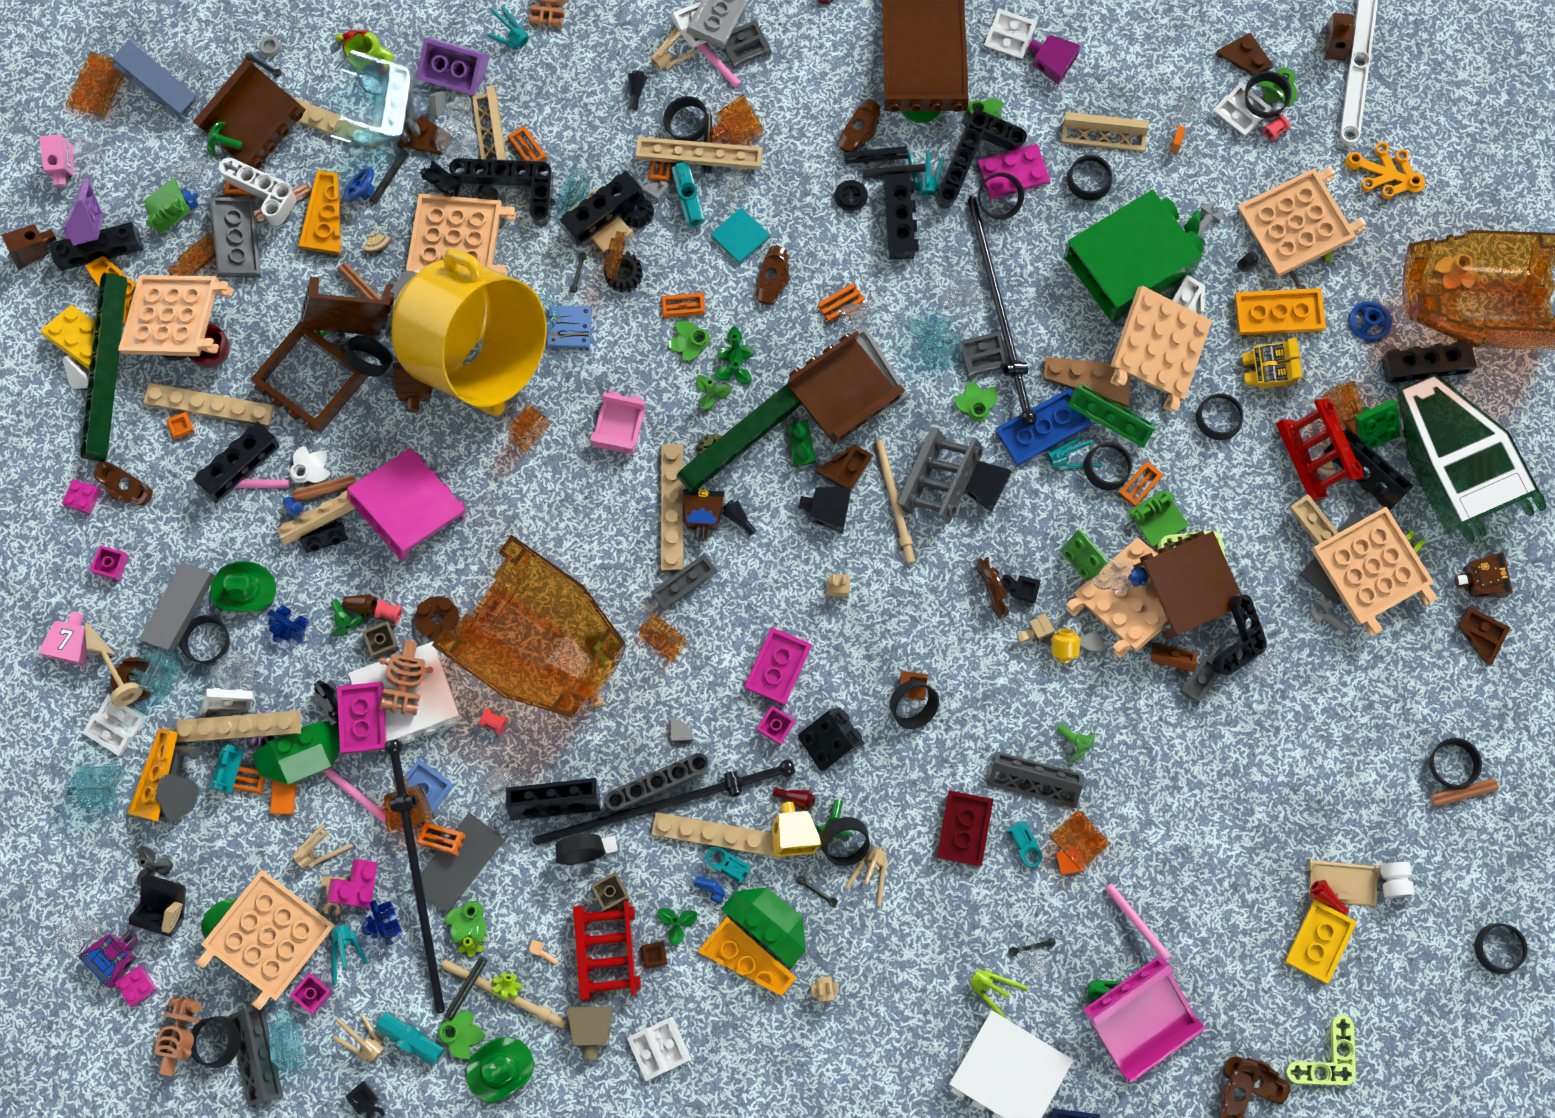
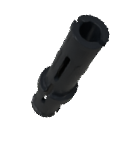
(873, 155)

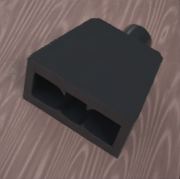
(987, 484)
(828, 506)

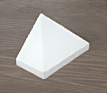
(76, 373)

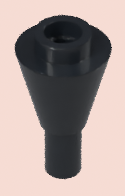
(636, 85)
(735, 513)

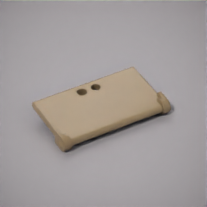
(603, 237)
(1350, 882)

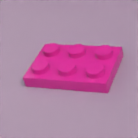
(1022, 163)
(778, 666)
(360, 718)

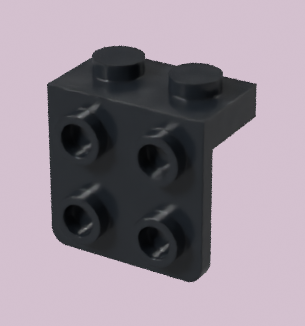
(830, 738)
(155, 898)

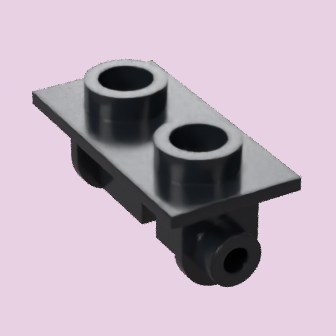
(441, 179)
(316, 540)
(327, 697)

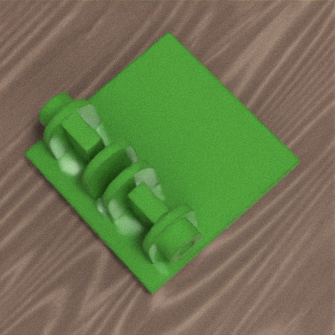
(166, 207)
(1158, 517)
(1084, 555)

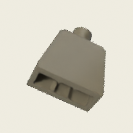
(590, 1028)

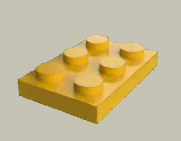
(72, 333)
(1320, 942)

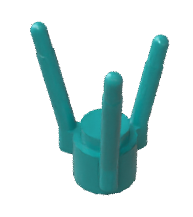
(516, 35)
(927, 184)
(1059, 456)
(341, 938)

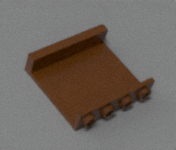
(253, 112)
(344, 313)
(843, 388)
(1191, 582)

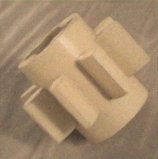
(824, 989)

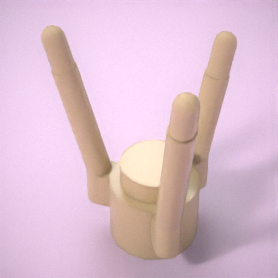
(662, 57)
(306, 853)
(875, 859)
(370, 1048)

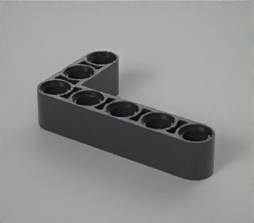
(968, 151)
(511, 177)

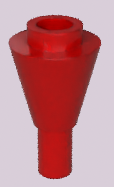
(1323, 893)

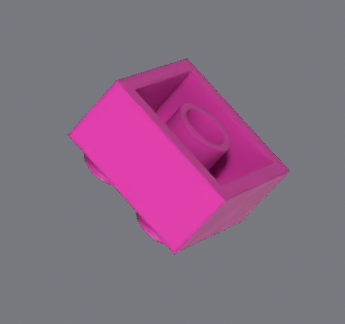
(81, 496)
(109, 563)
(776, 725)
(136, 986)
(311, 993)

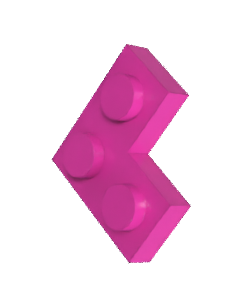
(359, 889)

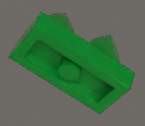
(801, 443)

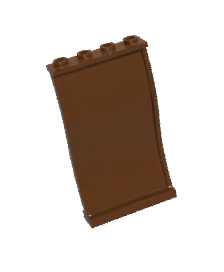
(925, 55)

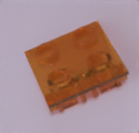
(1079, 839)

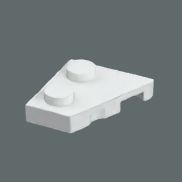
(1190, 294)
(225, 701)

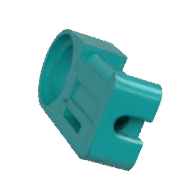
(1025, 842)
(730, 865)

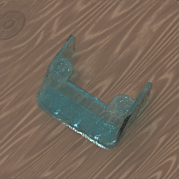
(390, 86)

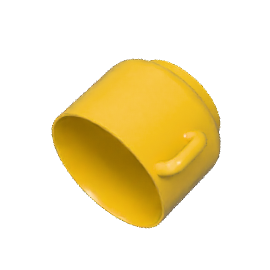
(453, 308)

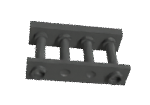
(926, 462)

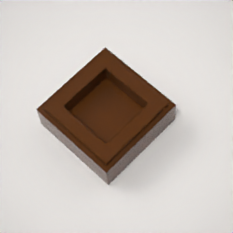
(654, 954)

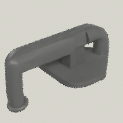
(175, 793)

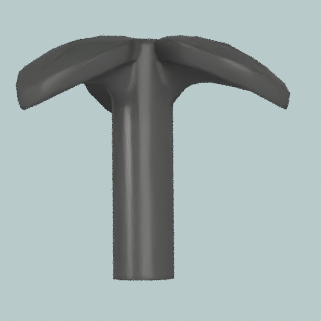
(147, 861)

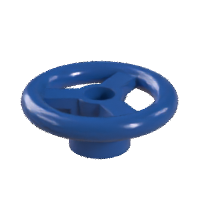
(361, 185)
(1375, 313)

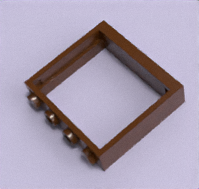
(294, 411)

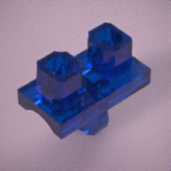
(285, 628)
(378, 924)

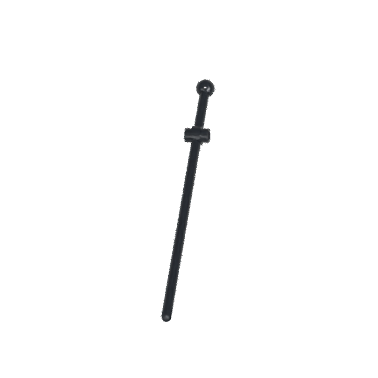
(1015, 368)
(732, 784)
(403, 804)

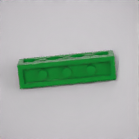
(1111, 415)

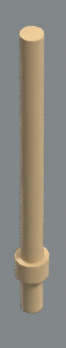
(905, 540)
(544, 1014)

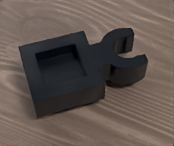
(1025, 588)
(364, 1100)

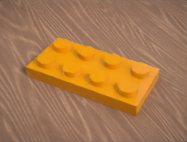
(1280, 311)

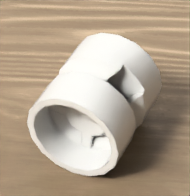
(1397, 880)

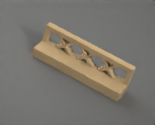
(496, 124)
(1108, 125)

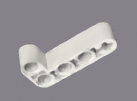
(256, 185)

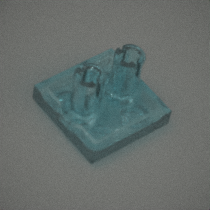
(160, 672)
(96, 780)

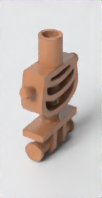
(547, 10)
(406, 662)
(175, 1041)

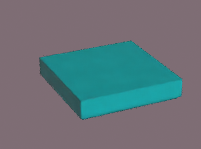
(740, 235)

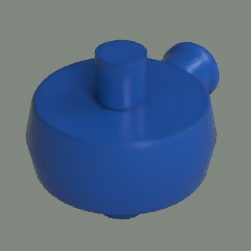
(189, 198)
(1138, 577)

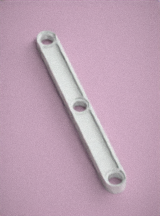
(1358, 75)

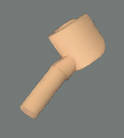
(536, 947)

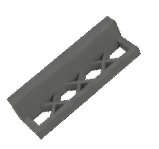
(1038, 775)
(264, 1072)

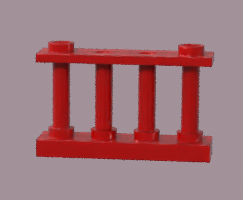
(1301, 458)
(587, 964)

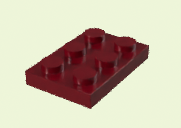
(965, 828)

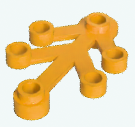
(1388, 172)

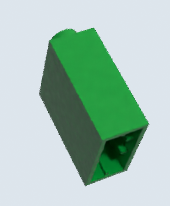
(1131, 250)

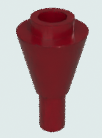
(801, 798)

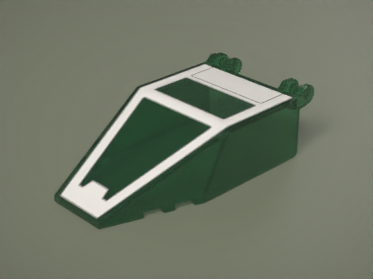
(1462, 457)

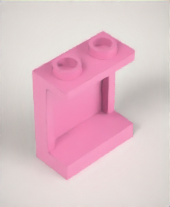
(619, 423)

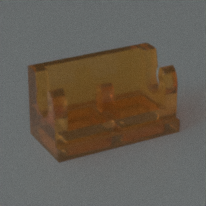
(662, 637)

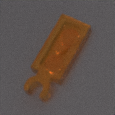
(195, 257)

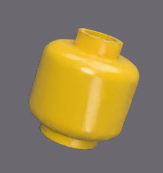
(1065, 645)

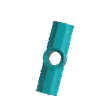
(691, 204)
(409, 1038)

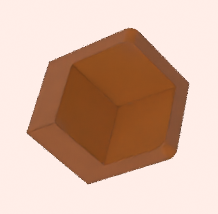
(916, 693)

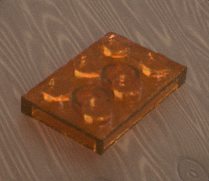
(95, 86)

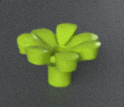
(471, 947)
(506, 985)

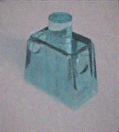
(285, 1042)

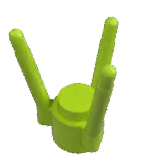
(983, 981)

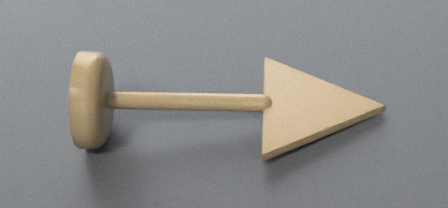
(124, 693)

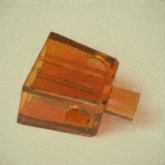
(737, 122)
(1346, 403)
(529, 427)
(420, 814)

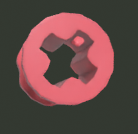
(1276, 127)
(388, 611)
(493, 721)

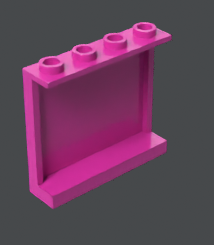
(405, 502)
(1144, 1019)

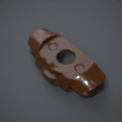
(852, 138)
(769, 289)
(110, 476)
(994, 587)
(1243, 1077)
(1272, 1088)

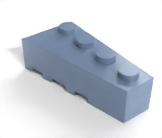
(152, 79)

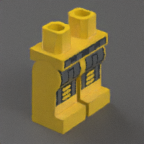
(1275, 365)

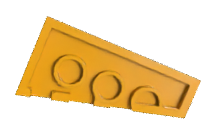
(322, 221)
(101, 265)
(157, 765)
(740, 952)

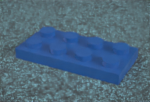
(1053, 425)

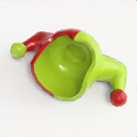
(363, 42)

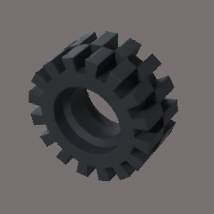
(632, 280)

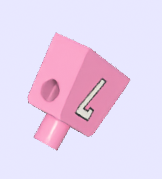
(57, 158)
(66, 641)

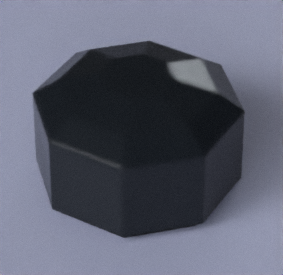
(487, 192)
(1247, 262)

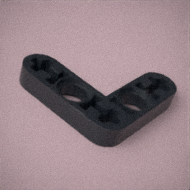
(1247, 642)

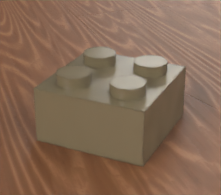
(380, 640)
(610, 891)

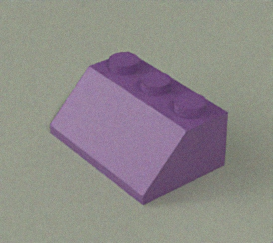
(452, 66)
(84, 216)

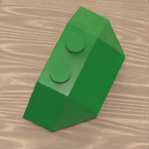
(299, 755)
(769, 922)

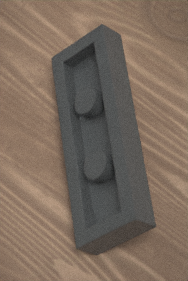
(684, 582)

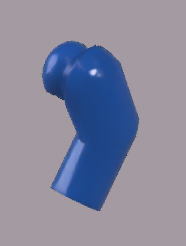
(291, 507)
(710, 885)

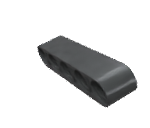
(646, 782)

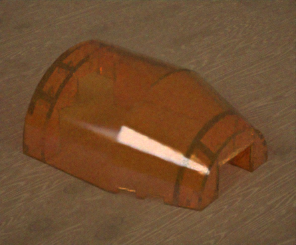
(1484, 288)
(536, 636)

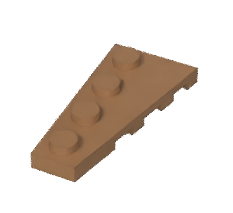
(1089, 373)

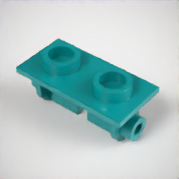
(227, 768)

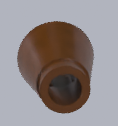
(362, 604)

